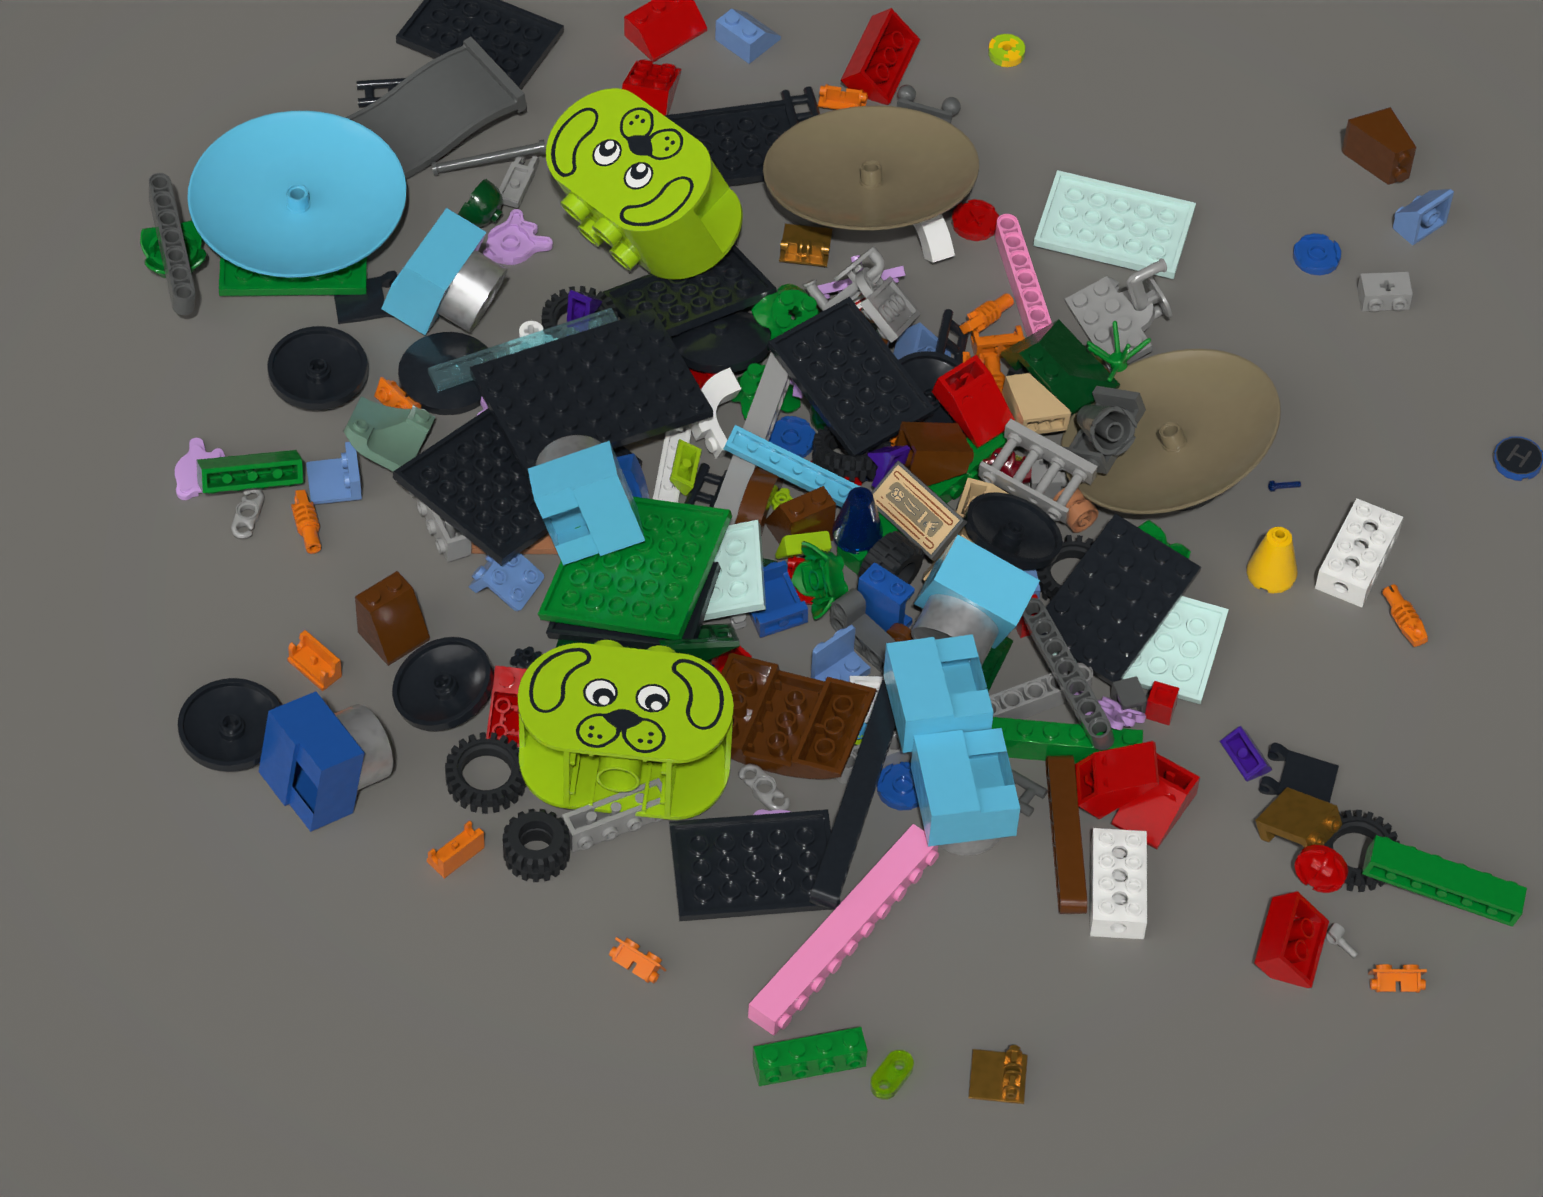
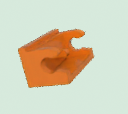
(996, 343)
(315, 661)
(457, 851)

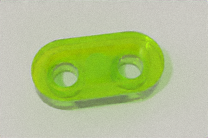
(890, 1076)

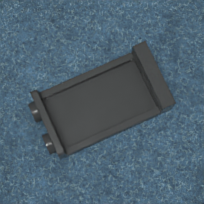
(1110, 397)

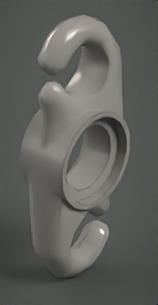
(240, 520)
(762, 778)

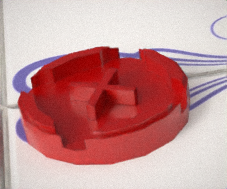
(975, 220)
(1321, 868)

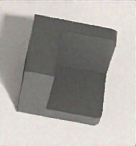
(1129, 694)

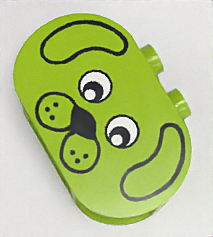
(642, 186)
(617, 719)

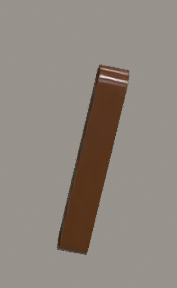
(1066, 835)

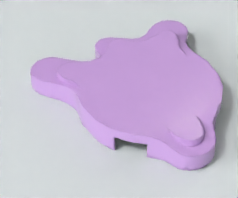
(515, 240)
(187, 469)
(1116, 715)

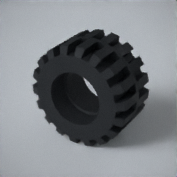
(896, 555)
(536, 827)

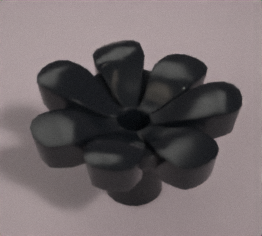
(524, 657)

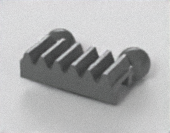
(950, 106)

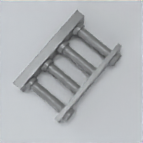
(1038, 448)

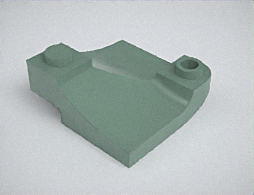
(387, 433)

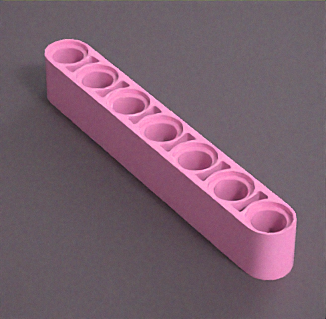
(1021, 274)

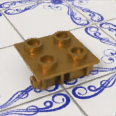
(805, 245)
(998, 1075)

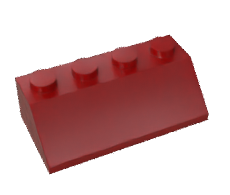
(881, 57)

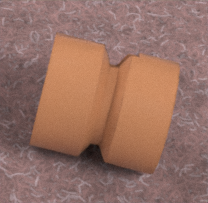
(1081, 511)

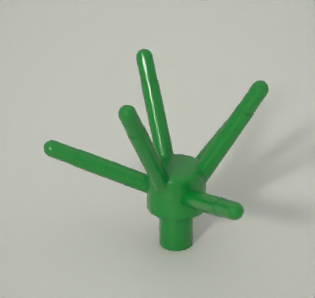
(1117, 360)

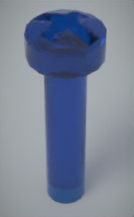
(1273, 486)

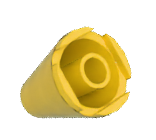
(1273, 562)

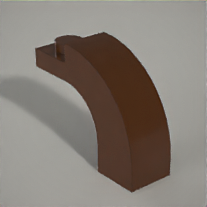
(758, 496)

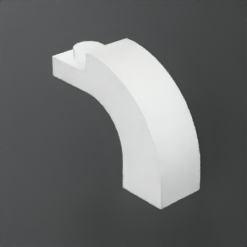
(935, 239)
(717, 390)

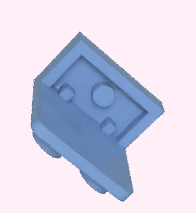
(511, 582)

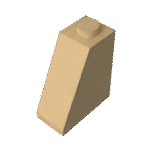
(1034, 404)

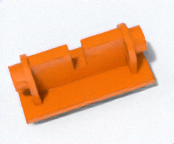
(834, 98)
(393, 396)
(646, 965)
(1386, 978)

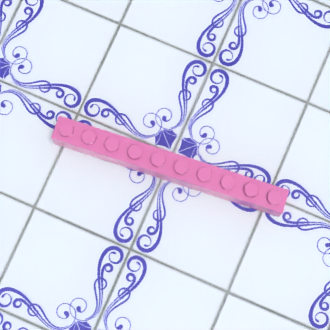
(842, 931)

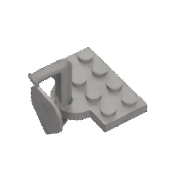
(884, 299)
(1132, 309)

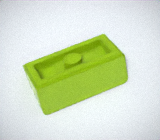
(685, 466)
(792, 544)

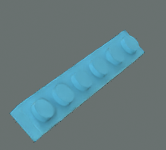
(786, 464)

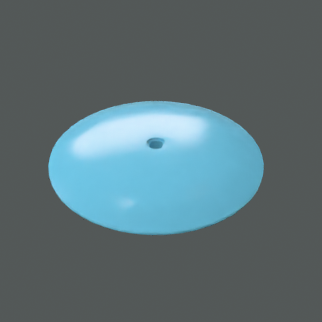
(297, 194)

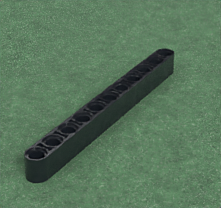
(855, 803)

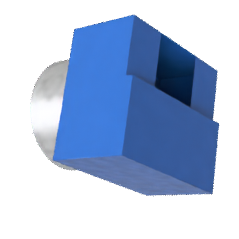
(322, 757)

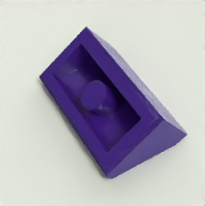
(1245, 754)

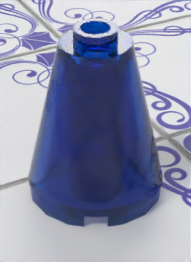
(858, 522)

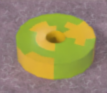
(1003, 58)

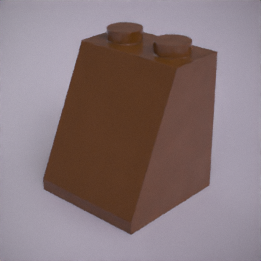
(1380, 145)
(936, 450)
(803, 514)
(391, 618)

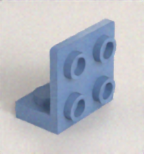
(335, 478)
(837, 658)

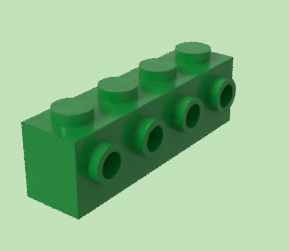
(249, 471)
(809, 1056)

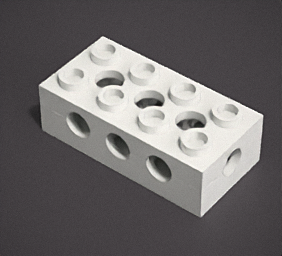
(1351, 578)
(1118, 883)

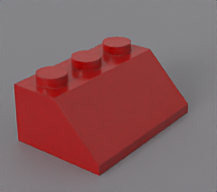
(663, 26)
(1292, 940)

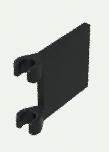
(365, 306)
(1301, 774)

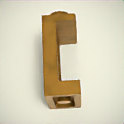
(1299, 819)

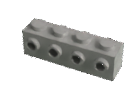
(448, 539)
(593, 827)

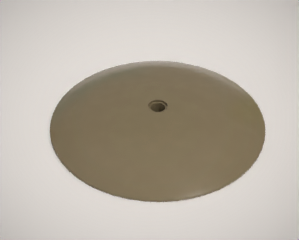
(871, 167)
(1200, 434)

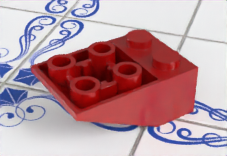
(653, 83)
(973, 400)
(504, 703)
(1116, 777)
(1160, 806)

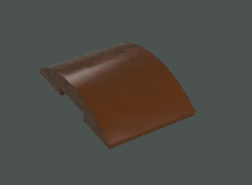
(792, 720)

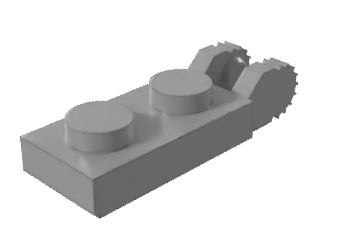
(518, 180)

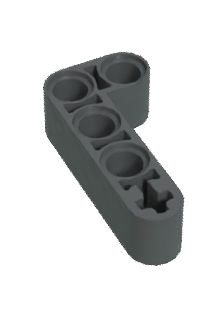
(869, 636)

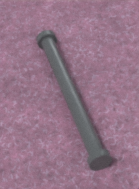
(488, 157)

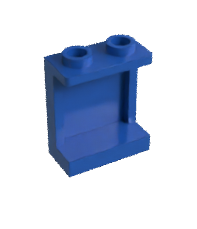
(885, 596)
(782, 602)

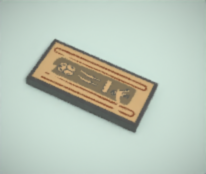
(917, 511)

